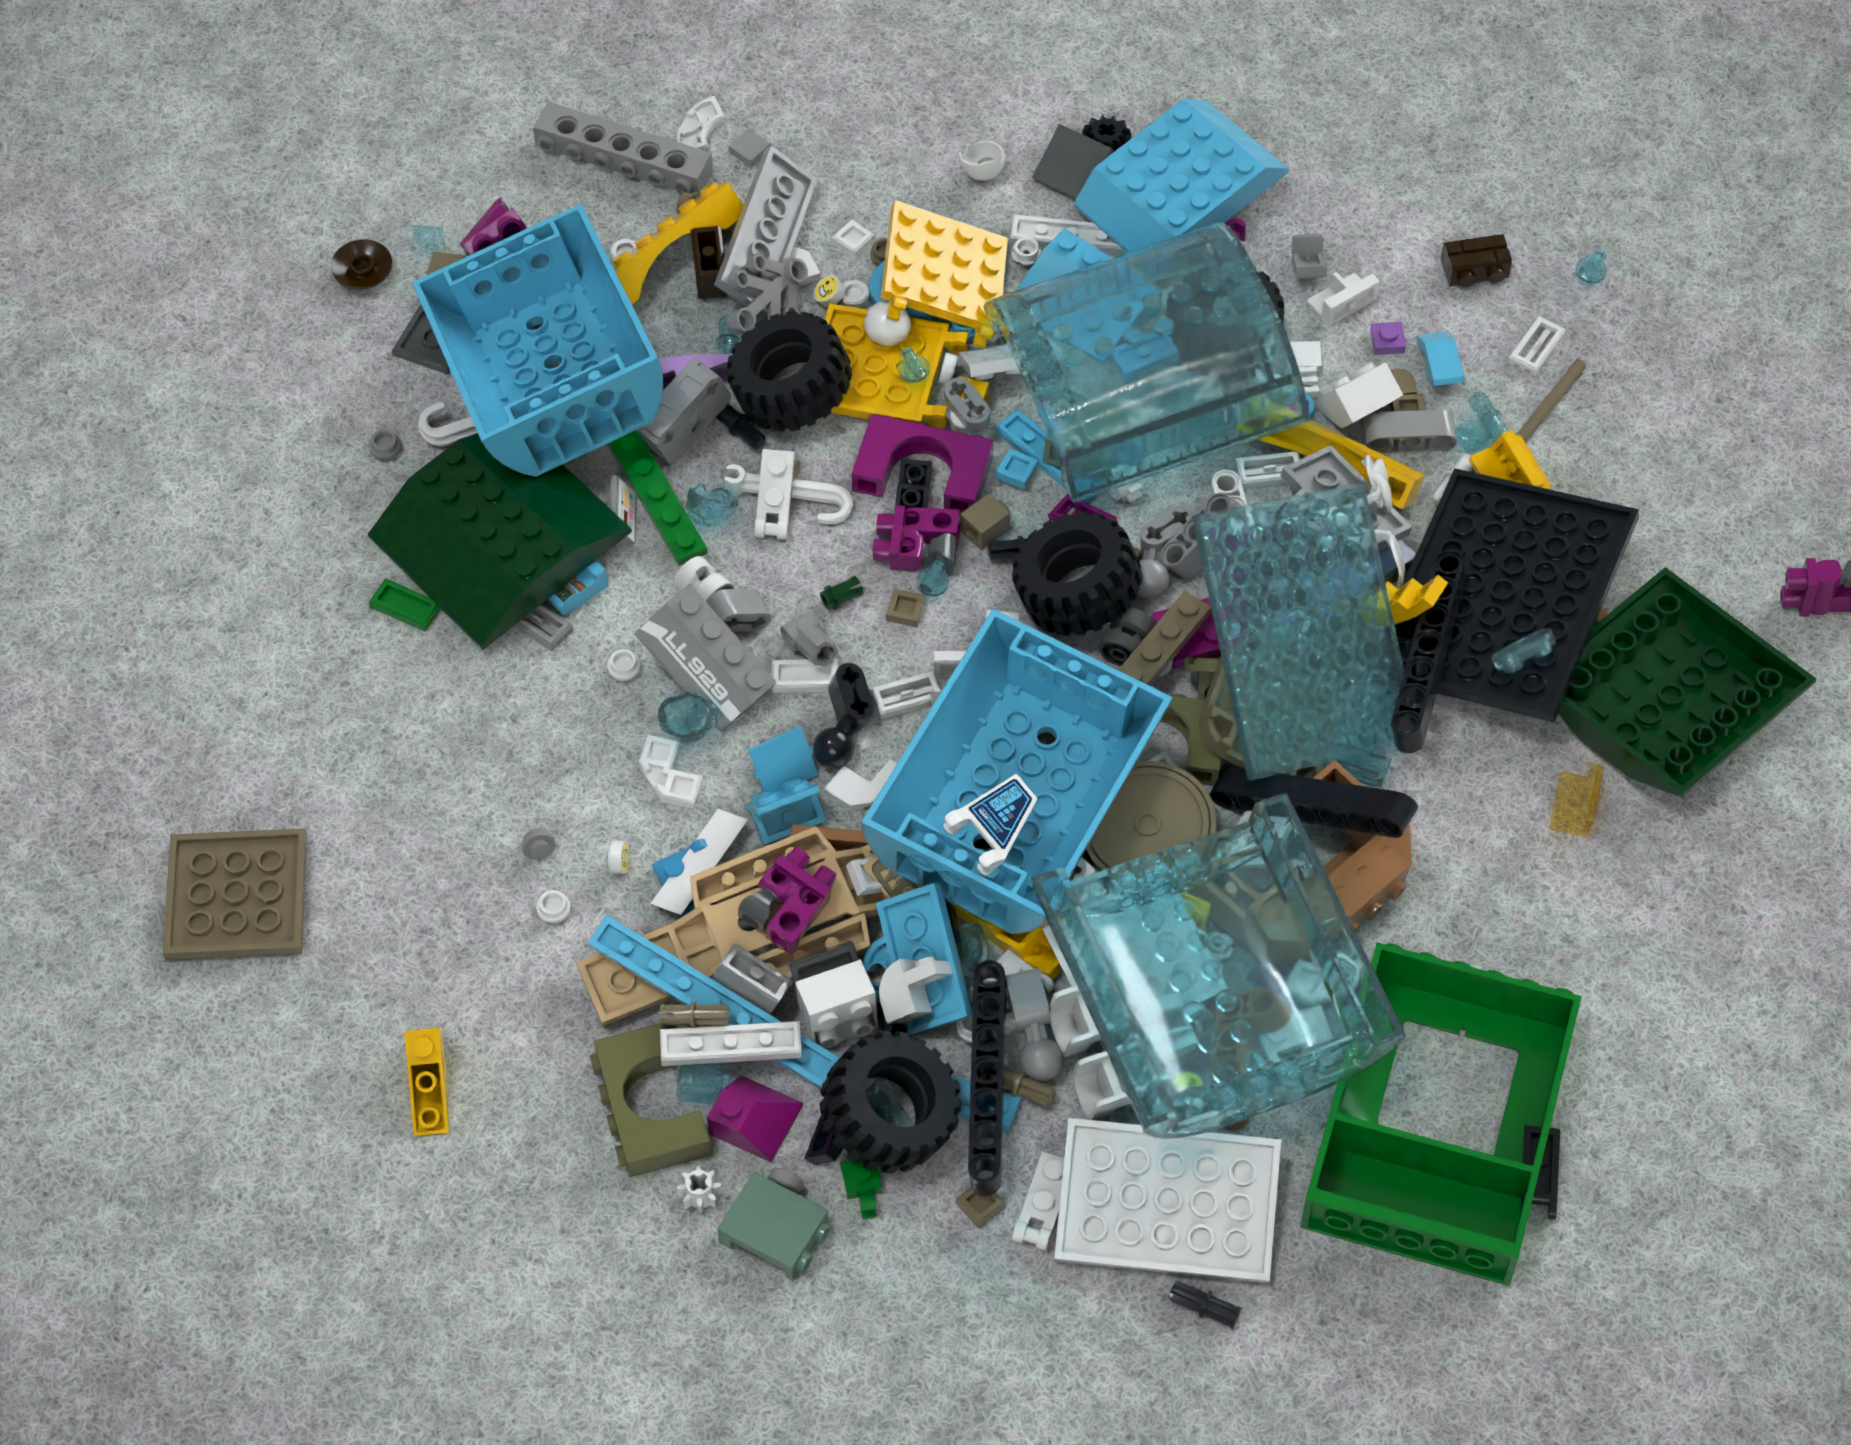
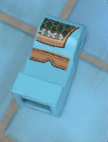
(580, 589)

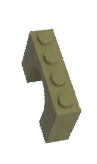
(1201, 760)
(644, 1142)

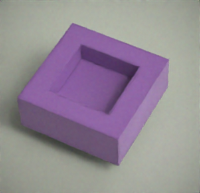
(1387, 338)

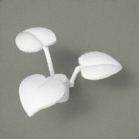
(1381, 489)

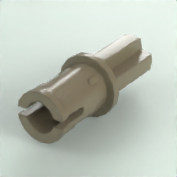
(694, 1015)
(1026, 1087)

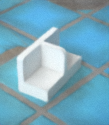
(1344, 297)

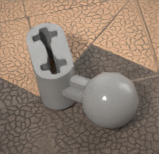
(1152, 540)
(740, 609)
(1040, 1057)

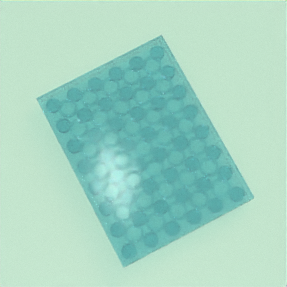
(1302, 628)

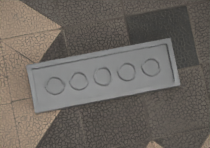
(767, 221)

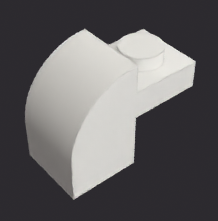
(903, 988)

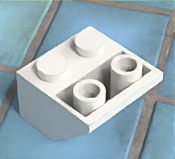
(1358, 394)
(837, 1004)

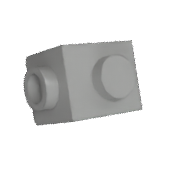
(1308, 256)

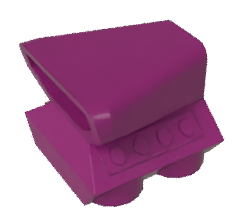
(493, 227)

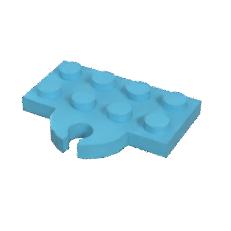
(917, 928)

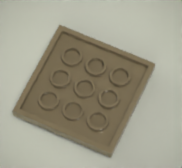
(235, 894)

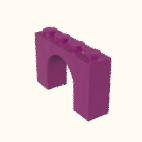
(893, 439)

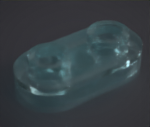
(1535, 644)

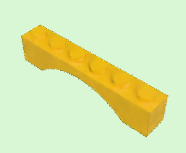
(714, 207)
(1312, 437)

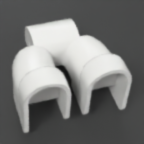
(1093, 1076)

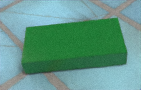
(404, 605)

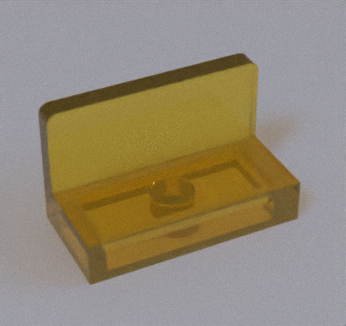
(1576, 802)

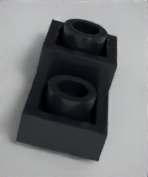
(914, 483)

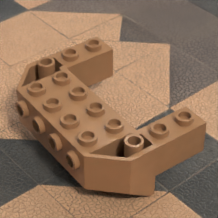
(1369, 867)

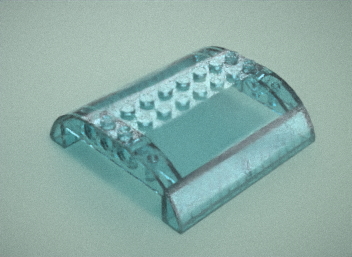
(1153, 359)
(1221, 974)

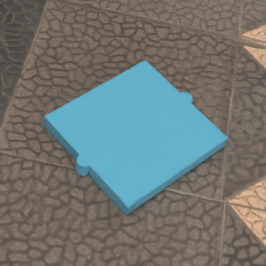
(783, 760)

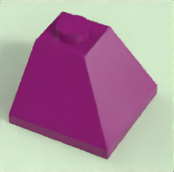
(753, 1117)

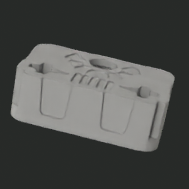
(685, 411)

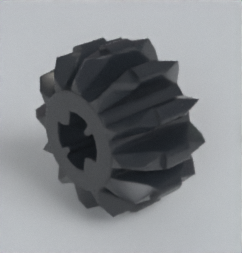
(1108, 131)

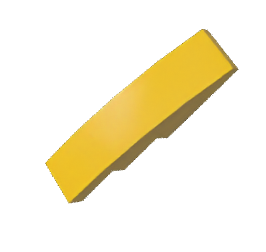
(1414, 598)
(1029, 946)

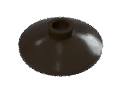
(359, 255)

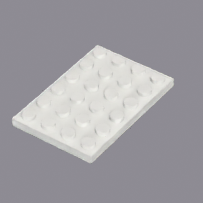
(1168, 1203)

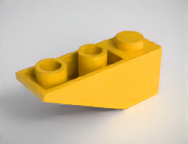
(427, 1080)

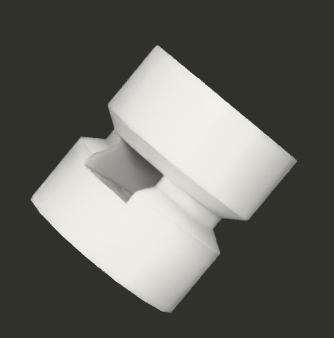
(701, 577)

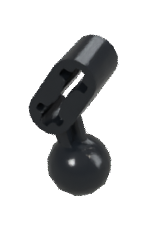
(852, 708)

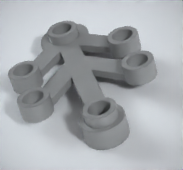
(791, 274)

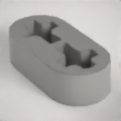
(971, 400)

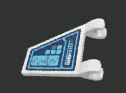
(997, 817)

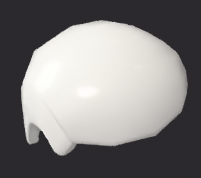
(983, 160)
(883, 329)

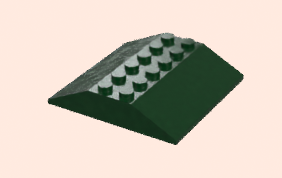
(491, 537)
(1675, 686)

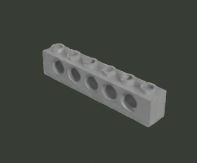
(622, 149)

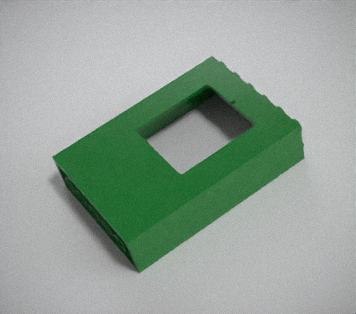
(1427, 1194)

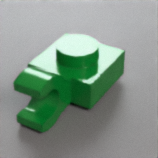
(861, 1184)

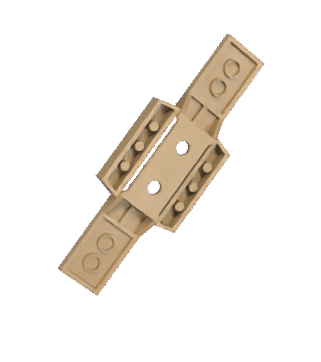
(712, 928)

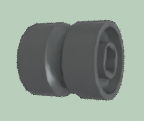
(1125, 635)

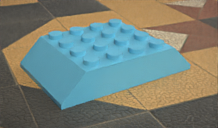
(1177, 177)

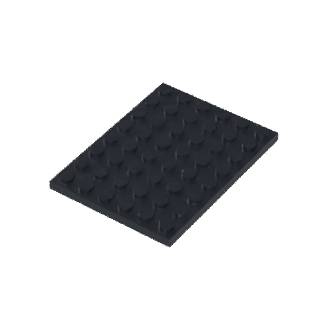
(1529, 566)

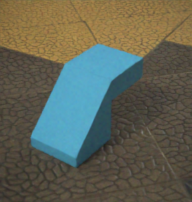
(1441, 358)

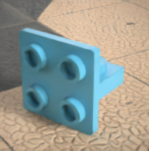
(777, 811)

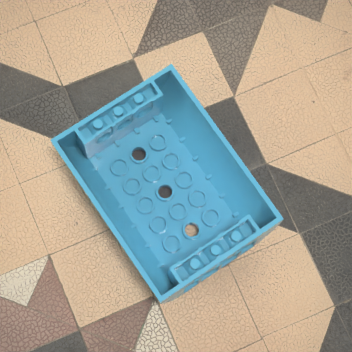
(484, 322)
(986, 731)

